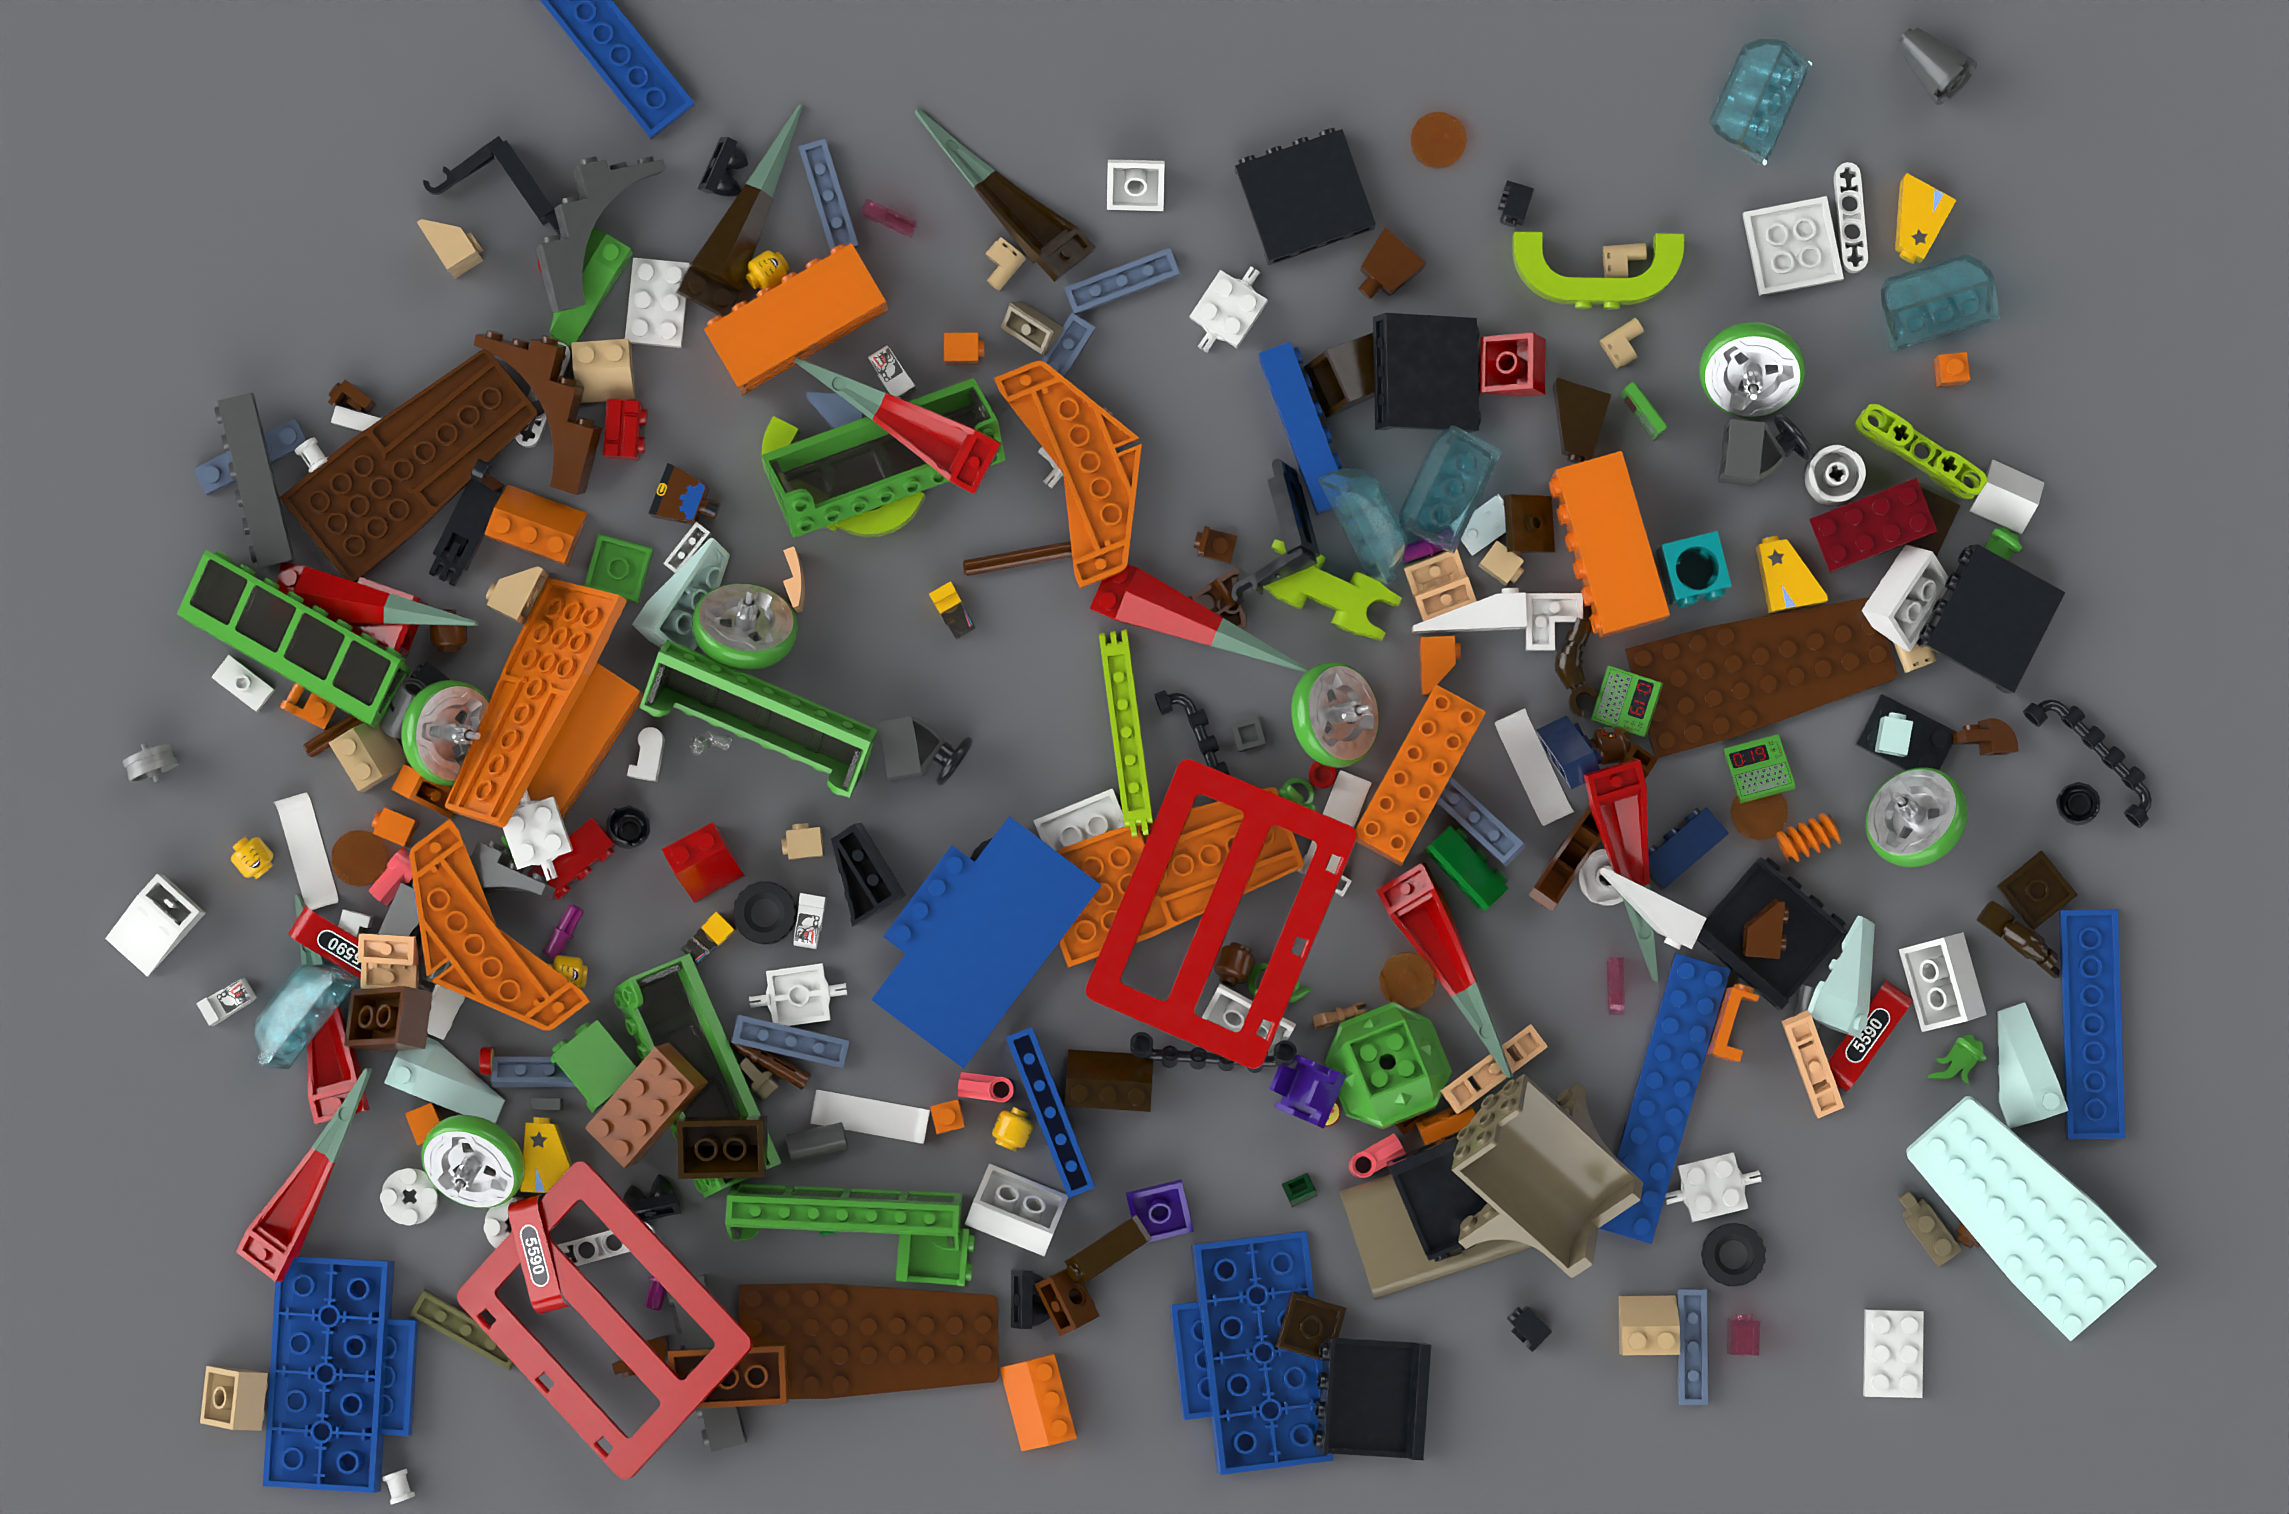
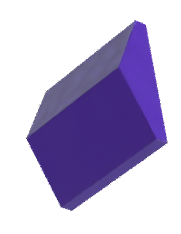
(1161, 1209)

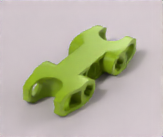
(1933, 464)
(1347, 599)

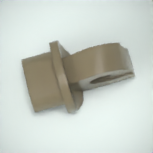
(762, 1084)

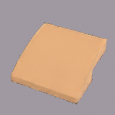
(1439, 584)
(796, 585)
(388, 961)

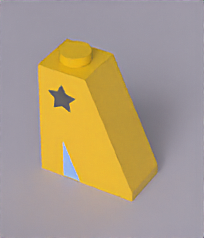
(1919, 217)
(1786, 577)
(544, 1156)

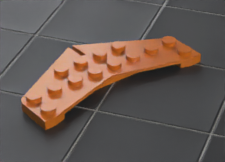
(1083, 446)
(484, 959)

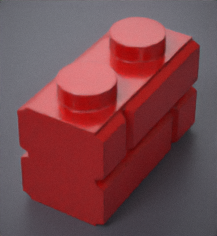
(623, 429)

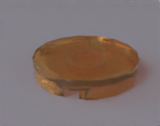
(1438, 140)
(1760, 817)
(359, 858)
(1408, 980)

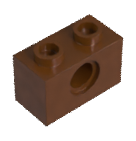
(1066, 1302)

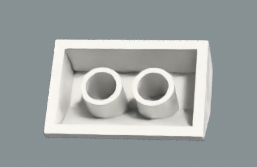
(1906, 596)
(1942, 982)
(444, 1002)
(1016, 1209)

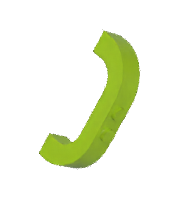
(1585, 292)
(868, 524)

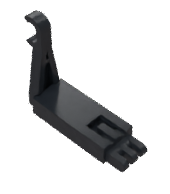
(514, 169)
(467, 523)
(1295, 530)

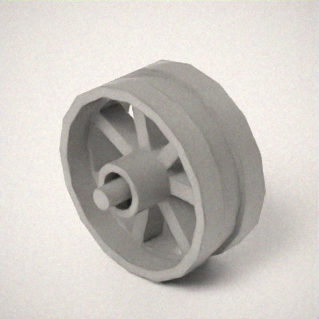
(150, 763)

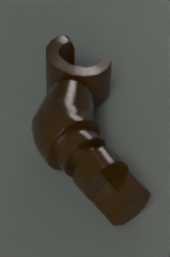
(1569, 664)
(2019, 936)

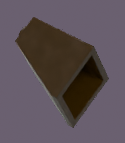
(1343, 375)

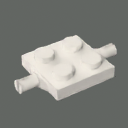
(1228, 309)
(537, 834)
(798, 995)
(1712, 1187)

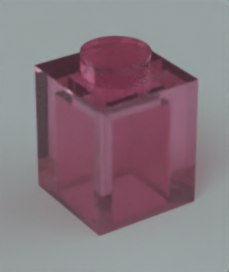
(1743, 1335)

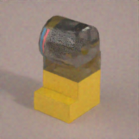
(952, 610)
(708, 938)

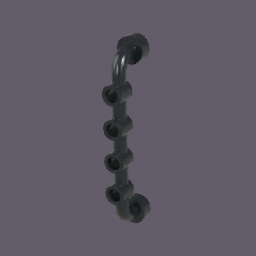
(1197, 721)
(2092, 739)
(1142, 1046)

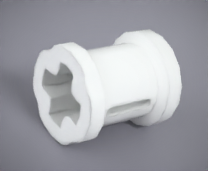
(311, 454)
(398, 1486)

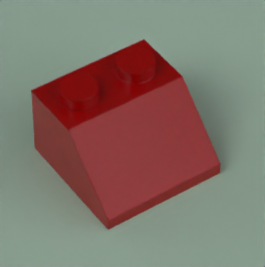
(1513, 364)

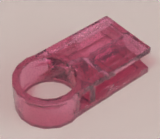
(888, 218)
(1615, 985)

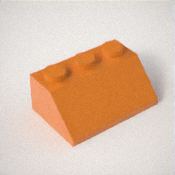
(536, 525)
(1038, 1402)

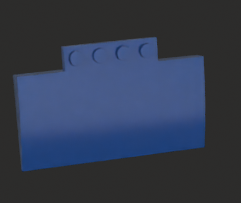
(980, 937)
(1228, 1357)
(337, 1375)

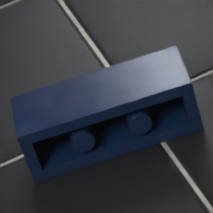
(1569, 750)
(1684, 846)

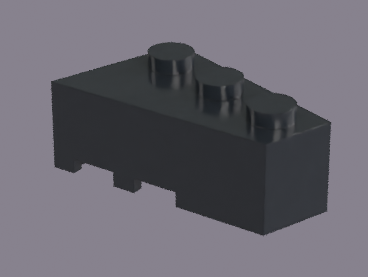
(864, 874)

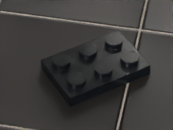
(1928, 739)

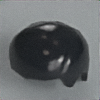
(2078, 803)
(628, 827)

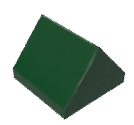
(1299, 1190)

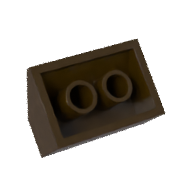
(1108, 1081)
(722, 1147)

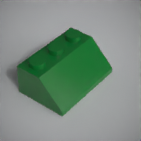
(1467, 868)

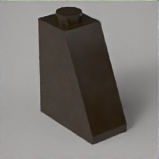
(1579, 418)
(1107, 1250)

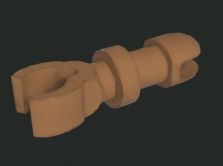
(1328, 1019)

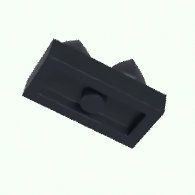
(715, 178)
(661, 1203)
(1024, 1311)

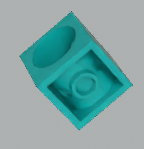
(1710, 549)

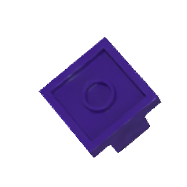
(1307, 1090)

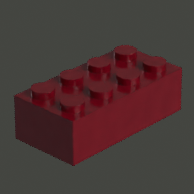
(1873, 525)

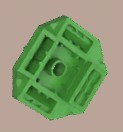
(1395, 1094)

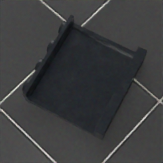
(1305, 195)
(1426, 372)
(1991, 617)
(1808, 932)
(1435, 1195)
(1372, 1398)

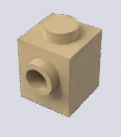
(1502, 564)
(803, 842)

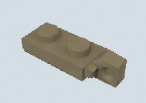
(1928, 1229)

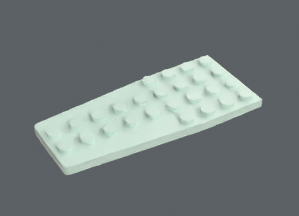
(2029, 1217)

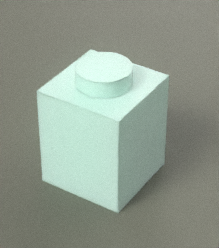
(1894, 735)

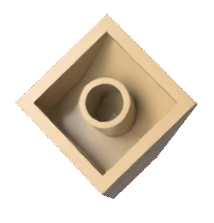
(453, 246)
(604, 370)
(517, 593)
(368, 755)
(1649, 1325)
(234, 1398)

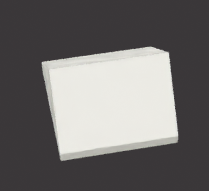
(1135, 185)
(2008, 497)

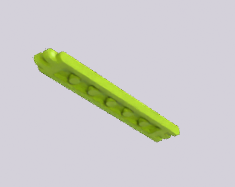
(1126, 732)

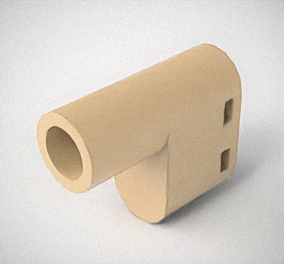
(1619, 256)
(1006, 262)
(1617, 343)
(1915, 656)

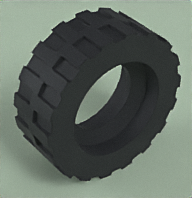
(780, 928)
(1755, 1250)

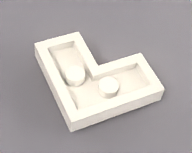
(1544, 612)

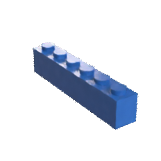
(1300, 419)
(1050, 1112)

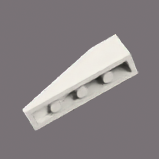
(1492, 613)
(1663, 915)

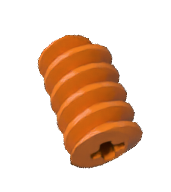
(1808, 837)

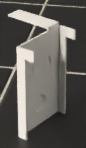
(1485, 525)

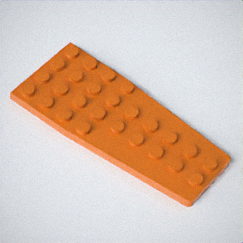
(533, 698)
(1186, 883)

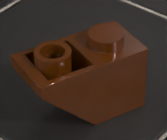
(1764, 931)

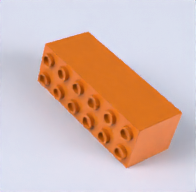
(796, 317)
(1608, 545)
(585, 738)
(1418, 775)

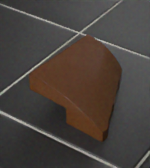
(1218, 598)

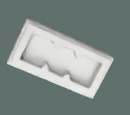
(243, 683)

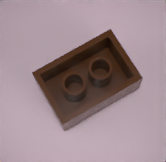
(388, 1019)

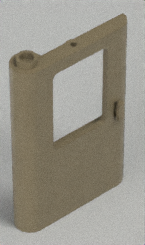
(1391, 1246)

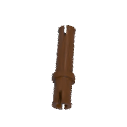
(774, 1064)

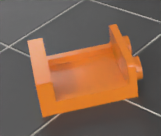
(1725, 1020)

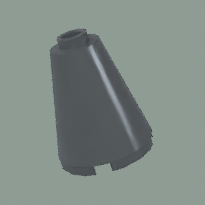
(1935, 63)

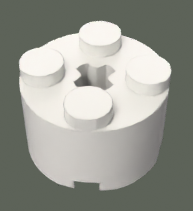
(1842, 461)

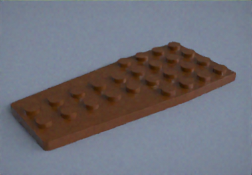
(409, 467)
(1758, 672)
(873, 1337)

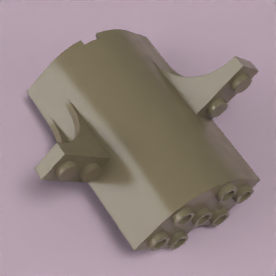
(1541, 1174)

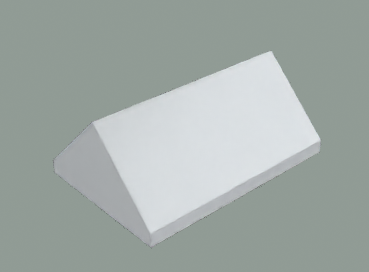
(1231, 1009)

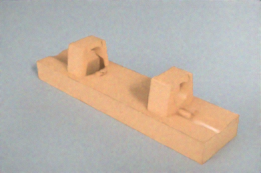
(1812, 1064)
(1487, 1072)

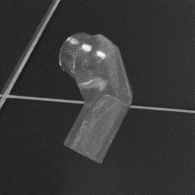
(707, 739)

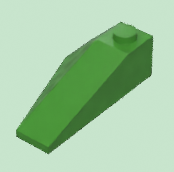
(602, 266)

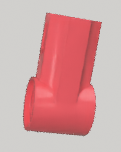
(397, 872)
(983, 1087)
(1377, 1155)

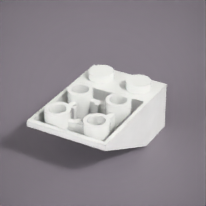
(154, 924)

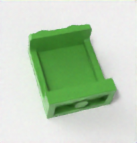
(593, 1063)
(926, 1263)

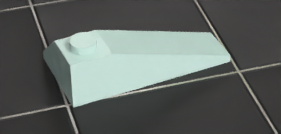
(671, 608)
(1845, 996)
(2025, 1074)
(444, 1080)

